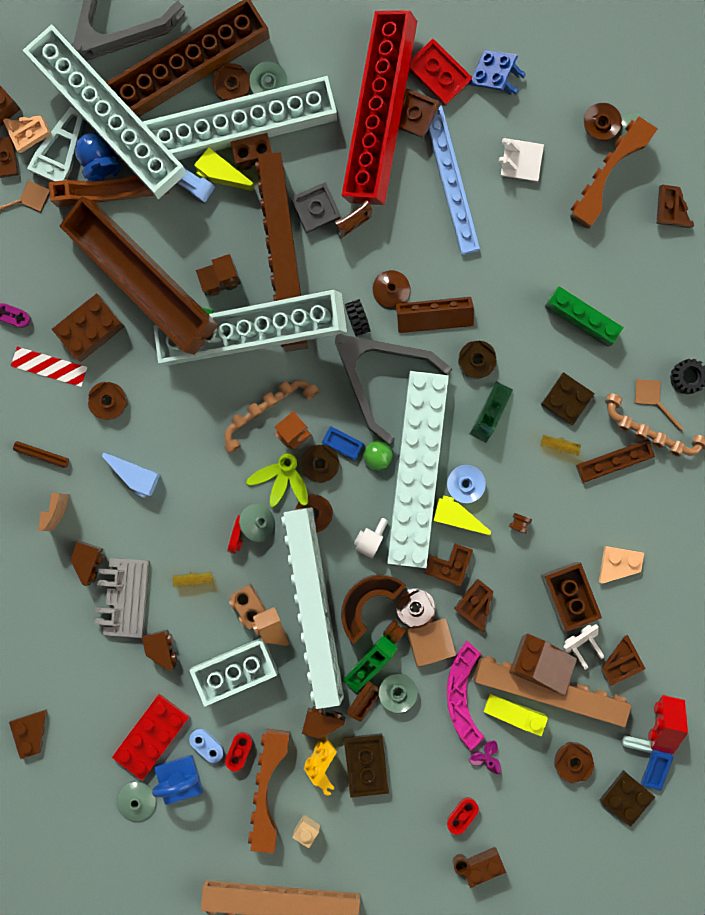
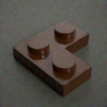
(453, 569)

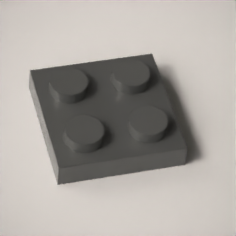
(316, 207)

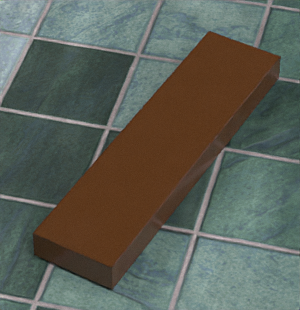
(615, 461)

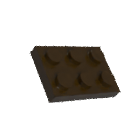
(366, 765)

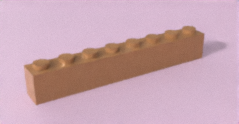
(576, 699)
(275, 900)

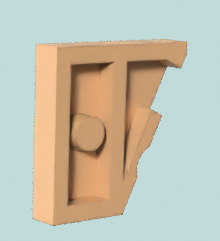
(27, 131)
(619, 563)

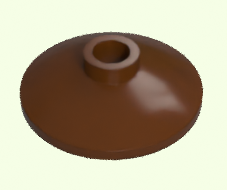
(608, 115)
(384, 295)

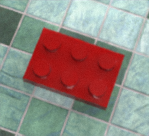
(439, 72)

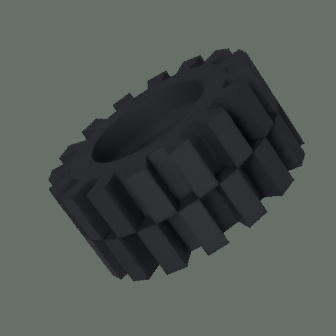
(357, 317)
(678, 380)

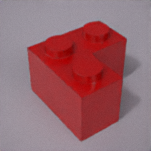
(670, 724)

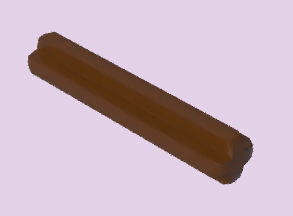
(40, 454)

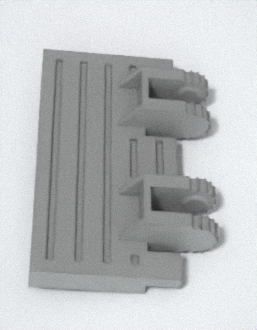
(127, 598)

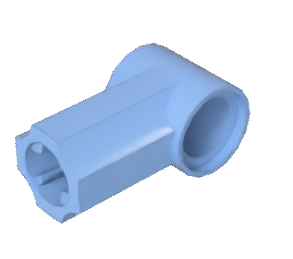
(199, 188)

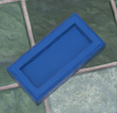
(342, 443)
(657, 769)

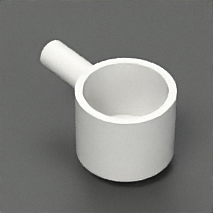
(369, 541)

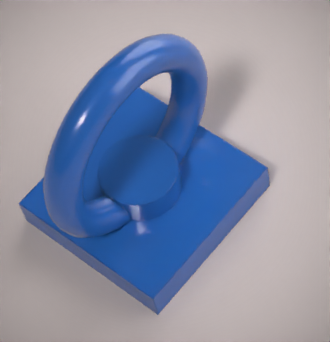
(177, 780)

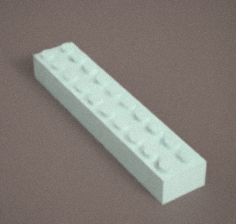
(105, 111)
(268, 112)
(263, 327)
(417, 469)
(313, 607)

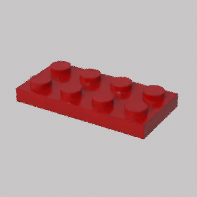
(150, 736)

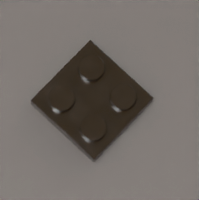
(567, 398)
(627, 798)

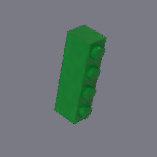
(584, 316)

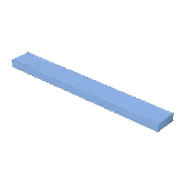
(452, 184)

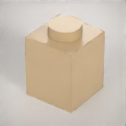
(306, 831)

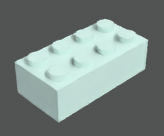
(233, 671)

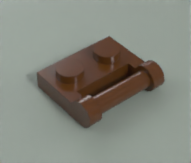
(354, 219)

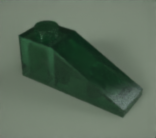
(491, 412)

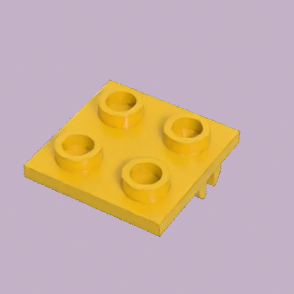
(319, 762)

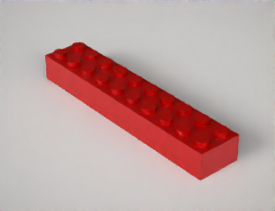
(379, 107)

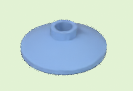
(476, 484)

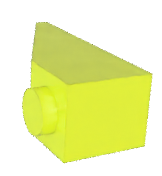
(218, 171)
(454, 514)
(516, 714)

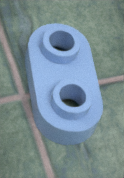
(208, 743)

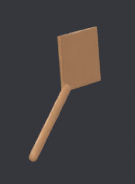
(32, 196)
(649, 393)

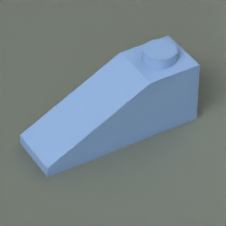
(134, 476)

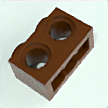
(251, 146)

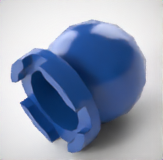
(96, 157)

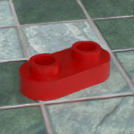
(235, 543)
(239, 751)
(463, 815)

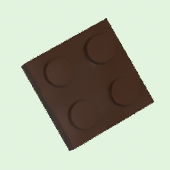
(417, 113)

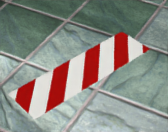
(49, 366)

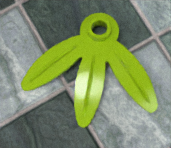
(284, 474)

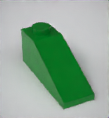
(370, 663)

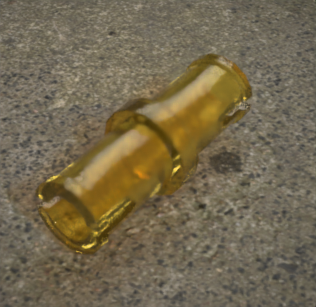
(560, 444)
(192, 579)

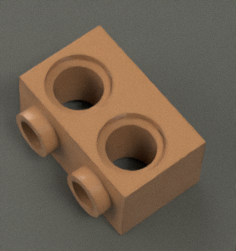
(254, 604)

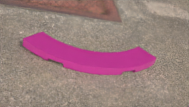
(457, 698)

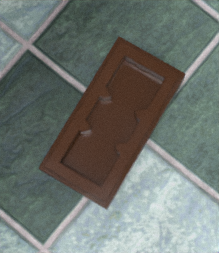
(8, 160)
(363, 702)

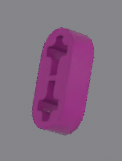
(14, 311)

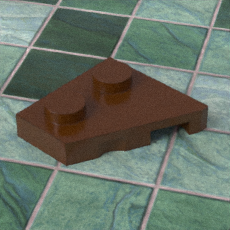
(672, 207)
(475, 604)
(622, 662)
(28, 733)

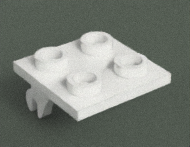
(521, 160)
(588, 634)

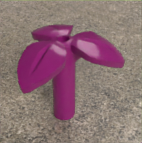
(492, 764)

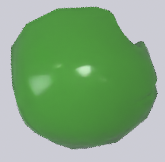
(377, 455)

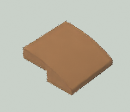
(57, 507)
(431, 642)

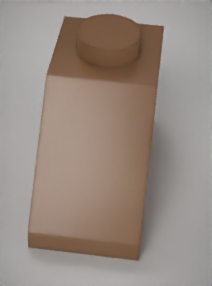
(270, 628)

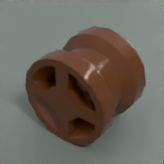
(520, 523)
(394, 631)

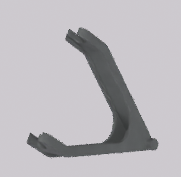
(93, 44)
(352, 348)

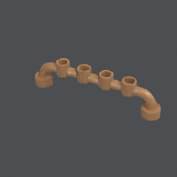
(269, 401)
(643, 431)

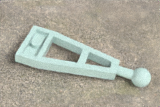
(49, 168)

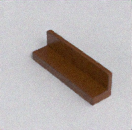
(435, 314)

